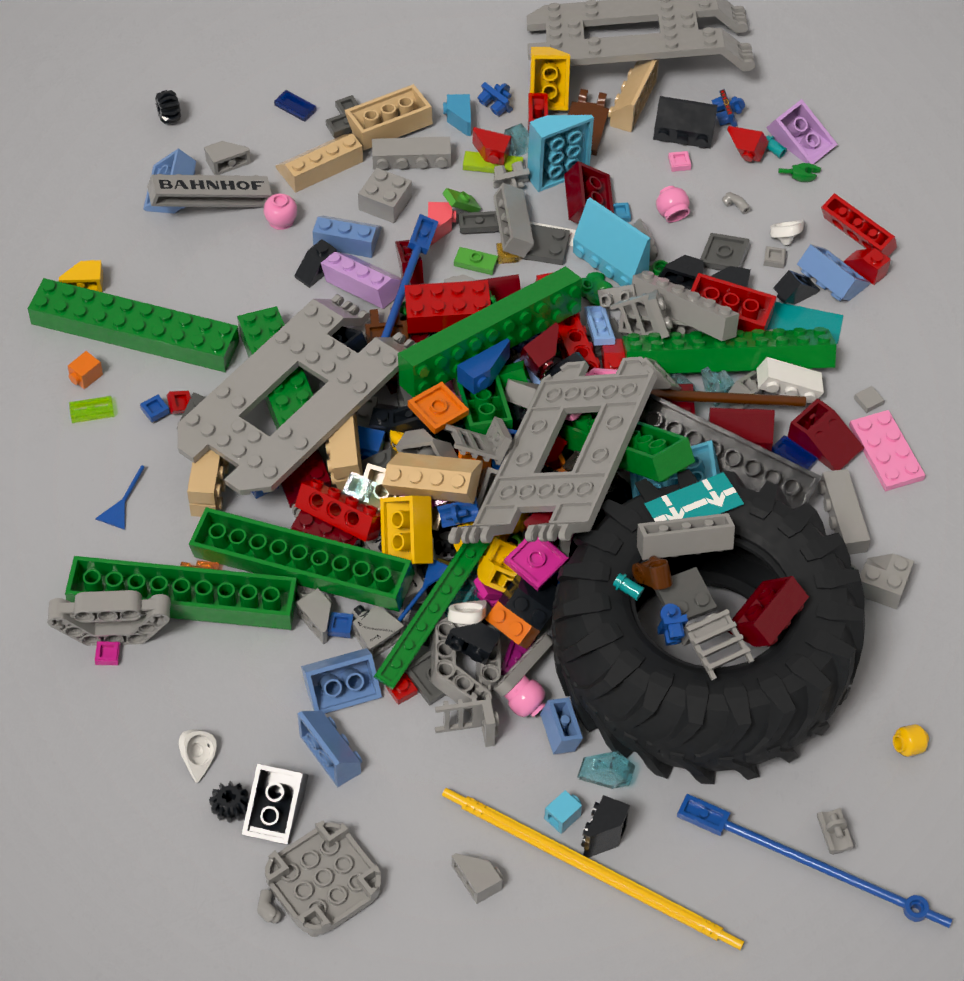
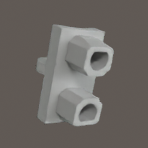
(515, 178)
(613, 295)
(835, 831)

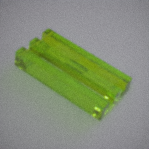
(91, 412)

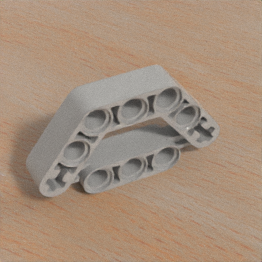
(110, 616)
(456, 676)

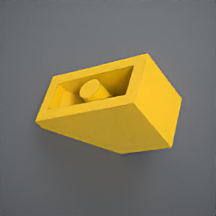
(85, 275)

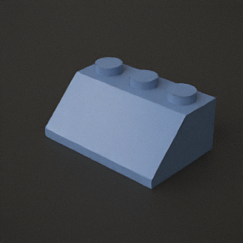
(173, 164)
(347, 235)
(832, 273)
(341, 681)
(329, 746)

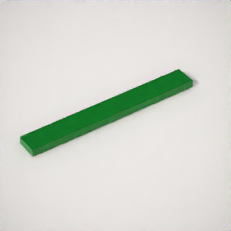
(429, 613)

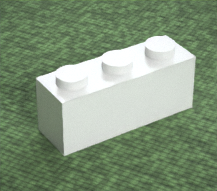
(789, 379)

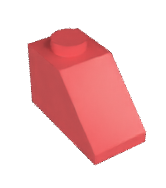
(445, 215)

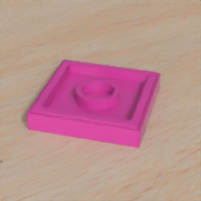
(536, 562)

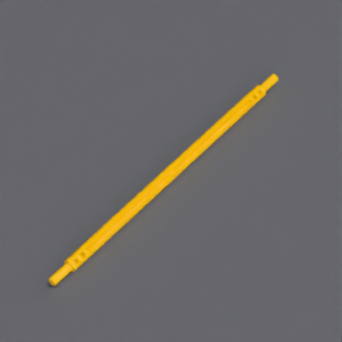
(594, 869)

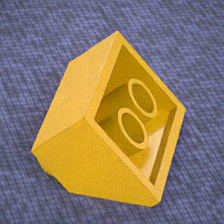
(550, 75)
(407, 528)

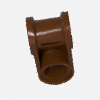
(653, 573)

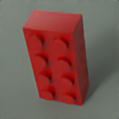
(443, 304)
(753, 306)

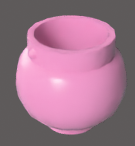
(673, 204)
(280, 211)
(526, 697)

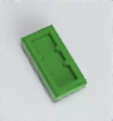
(461, 200)
(475, 260)

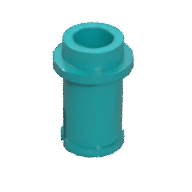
(775, 147)
(628, 586)

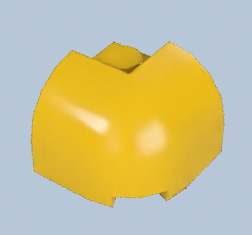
(491, 567)

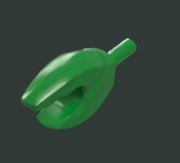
(802, 172)

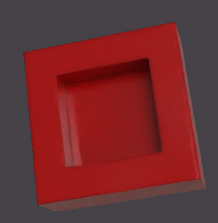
(178, 401)
(403, 690)

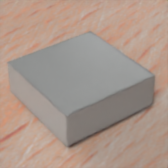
(774, 257)
(869, 399)

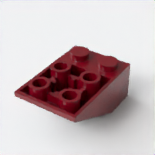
(825, 435)

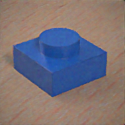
(154, 408)
(340, 625)

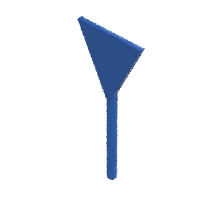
(116, 514)
(433, 574)

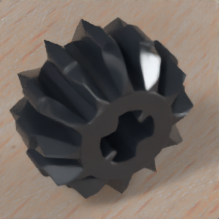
(168, 106)
(232, 793)

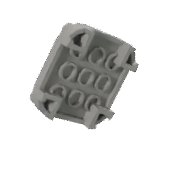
(323, 878)

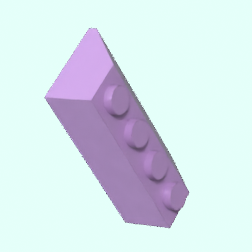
(361, 278)

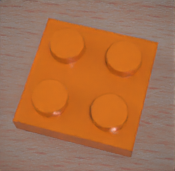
(438, 407)

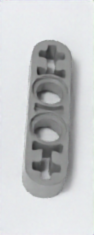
(523, 665)

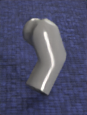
(738, 201)
(265, 908)

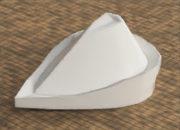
(786, 231)
(467, 612)
(196, 752)

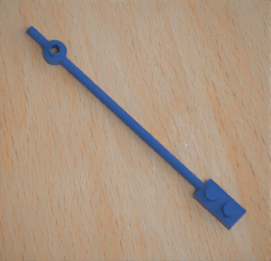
(420, 243)
(716, 820)

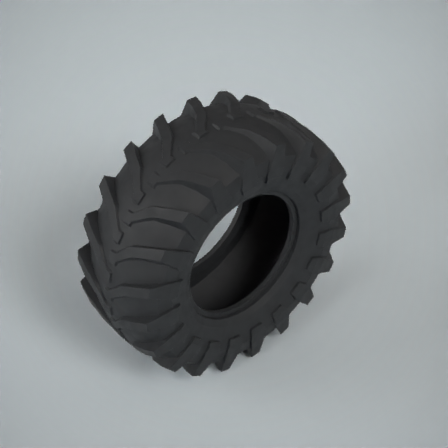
(670, 706)

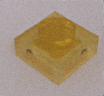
(505, 257)

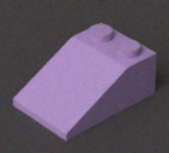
(802, 133)

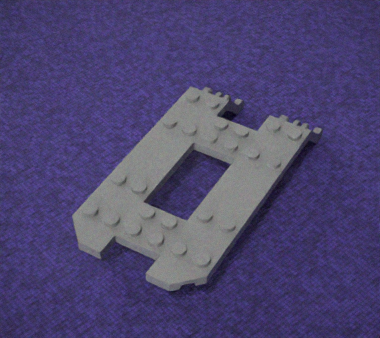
(676, 39)
(303, 342)
(570, 495)

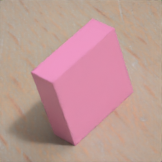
(679, 161)

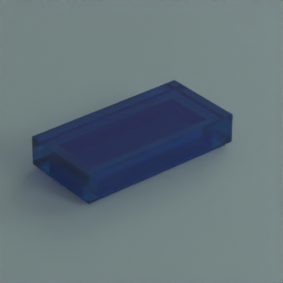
(295, 105)
(793, 452)

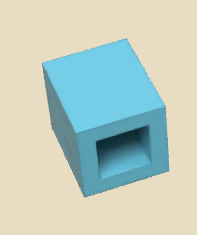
(563, 811)

